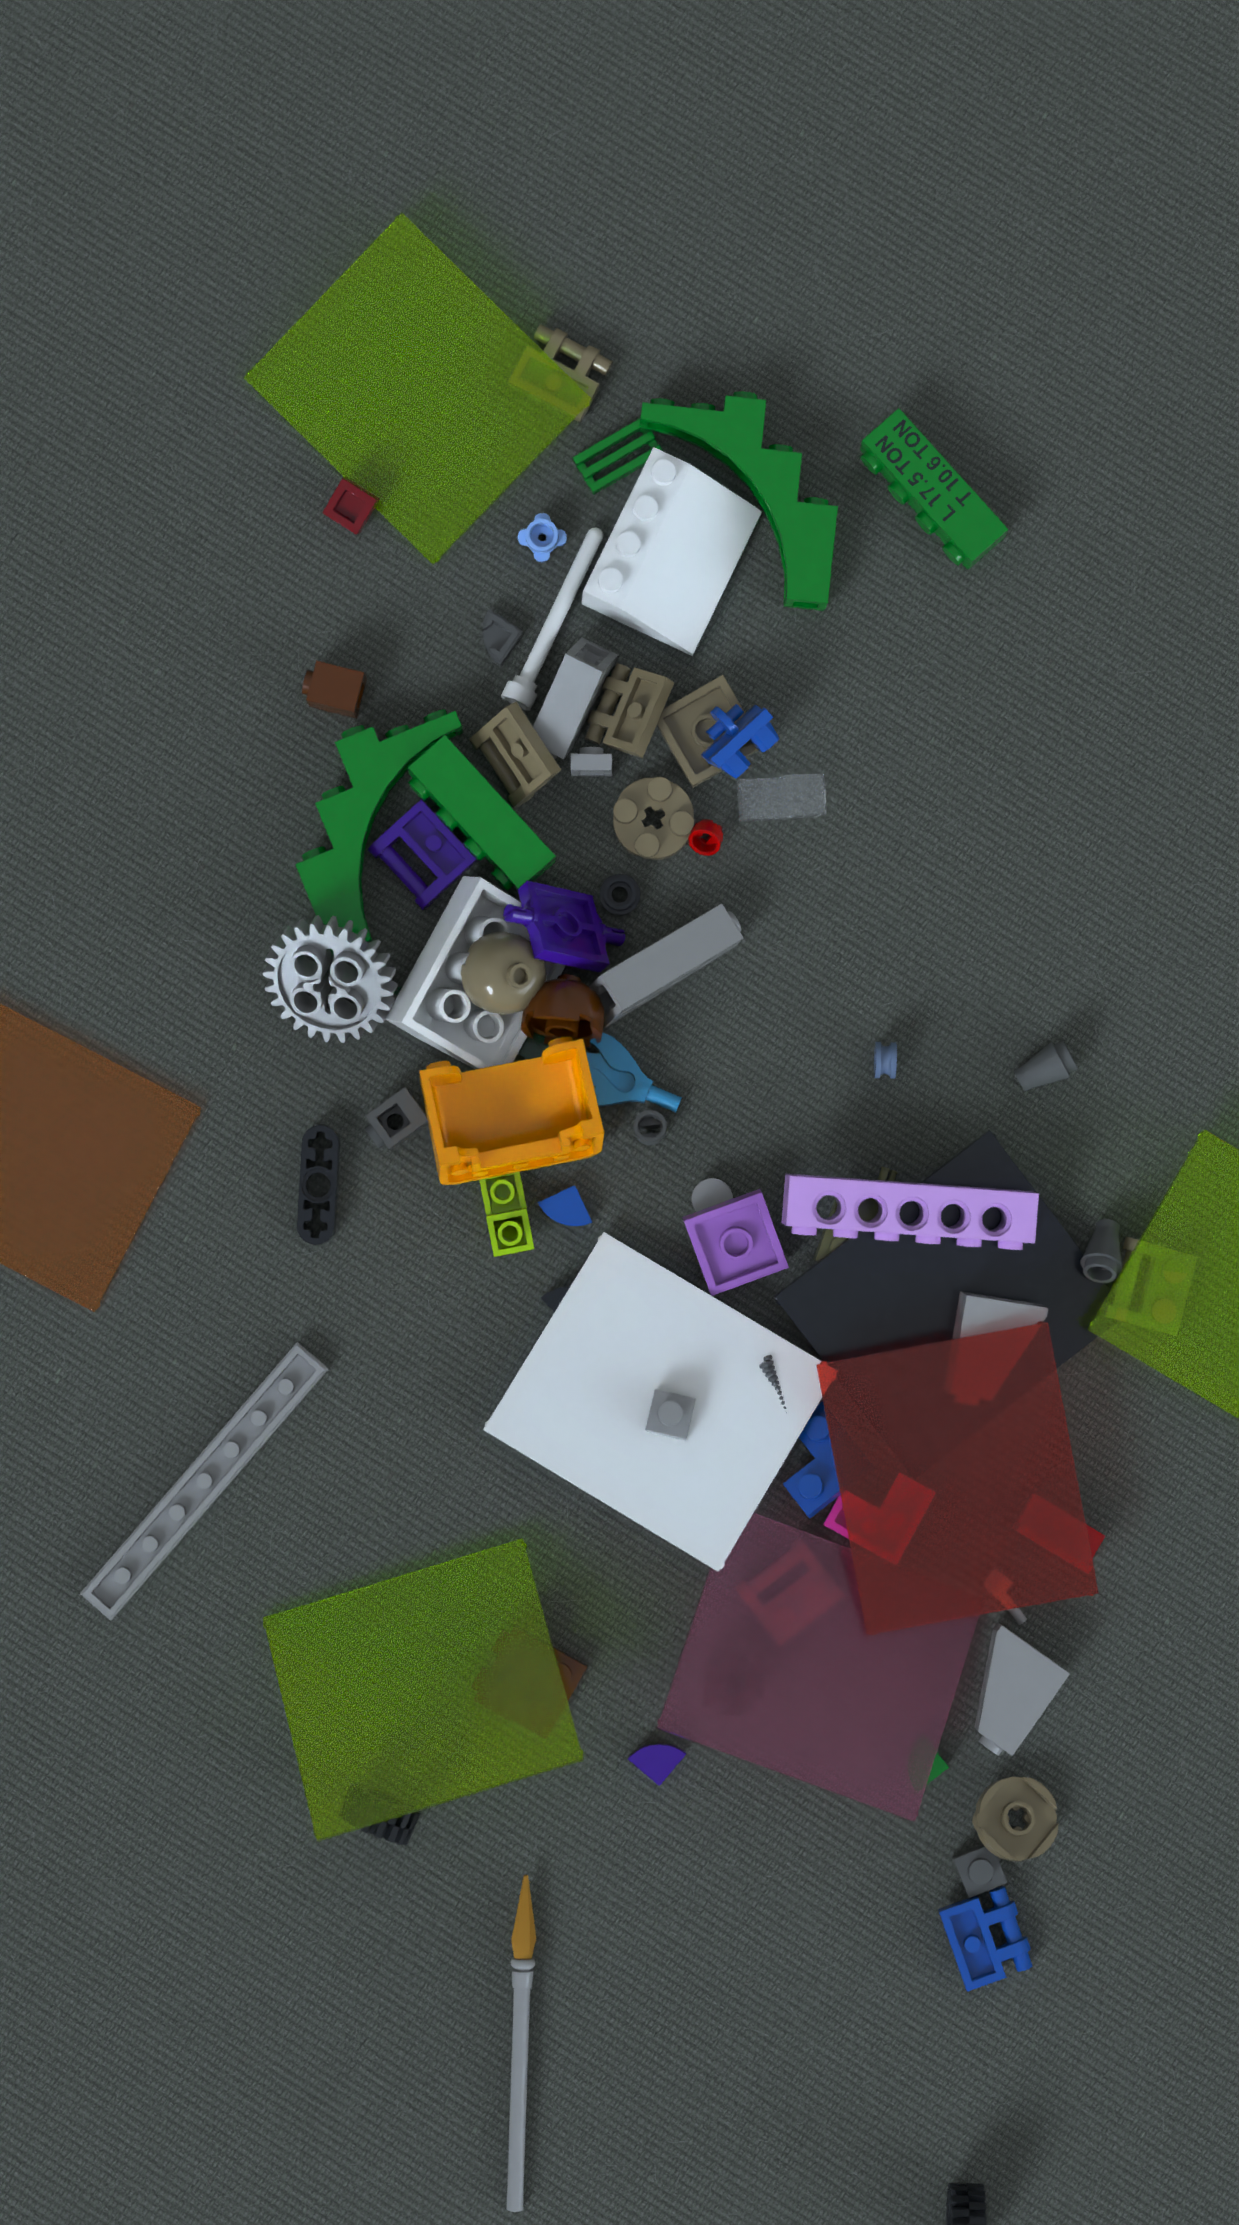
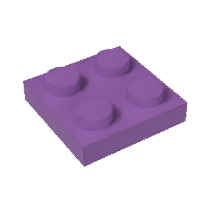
(735, 1242)

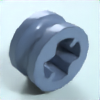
(885, 1060)

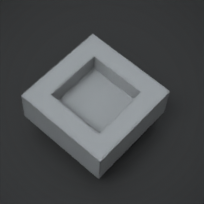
(591, 762)
(670, 1414)

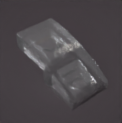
(781, 797)

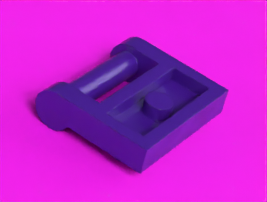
(433, 846)

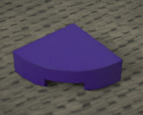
(657, 1760)

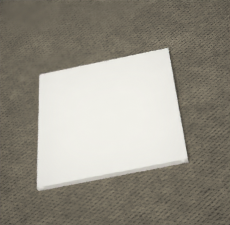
(592, 1383)

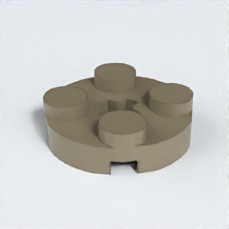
(647, 841)
(1040, 1818)

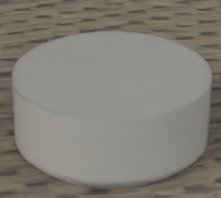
(710, 1193)

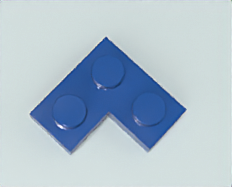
(817, 1482)

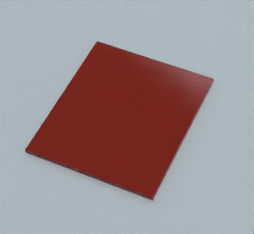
(957, 1478)

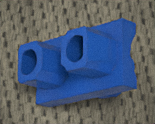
(751, 726)

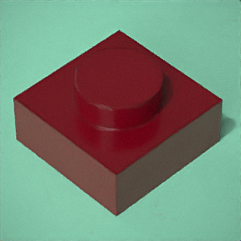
(351, 505)

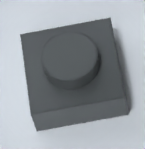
(979, 1870)

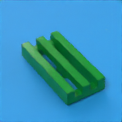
(607, 443)

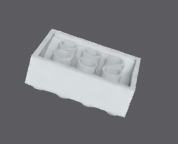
(671, 552)
(433, 996)

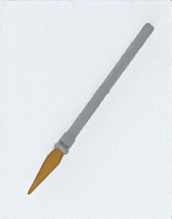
(523, 1944)

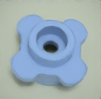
(542, 525)

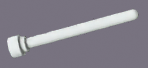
(523, 687)

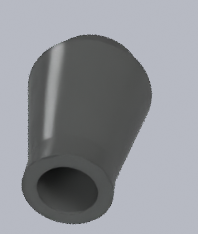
(1046, 1067)
(1103, 1254)

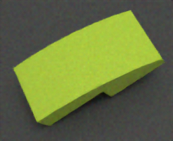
(506, 1214)

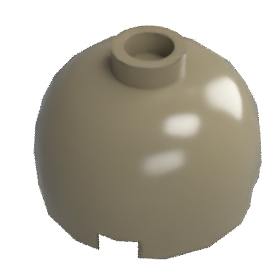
(502, 973)

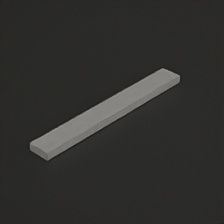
(204, 1481)

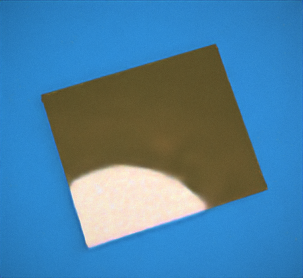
(77, 1157)

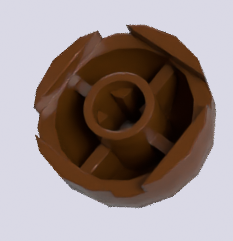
(565, 1010)

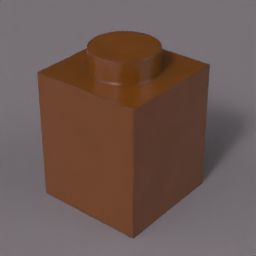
(334, 689)

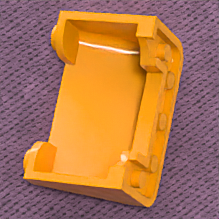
(512, 1114)

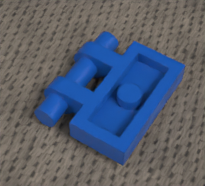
(973, 1943)

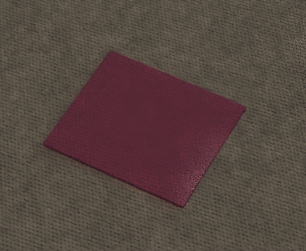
(798, 1686)

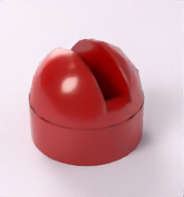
(712, 843)

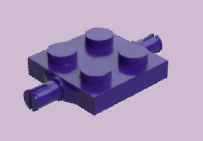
(563, 926)

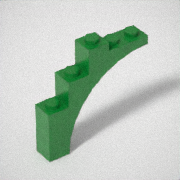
(735, 438)
(348, 815)

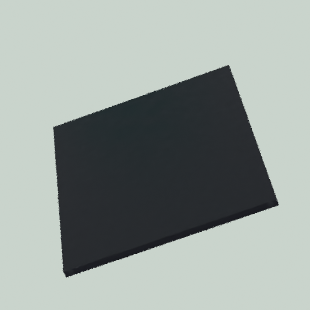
(907, 1293)

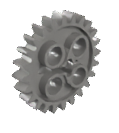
(366, 985)

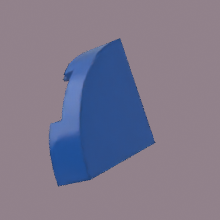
(566, 1208)

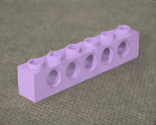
(1016, 1207)

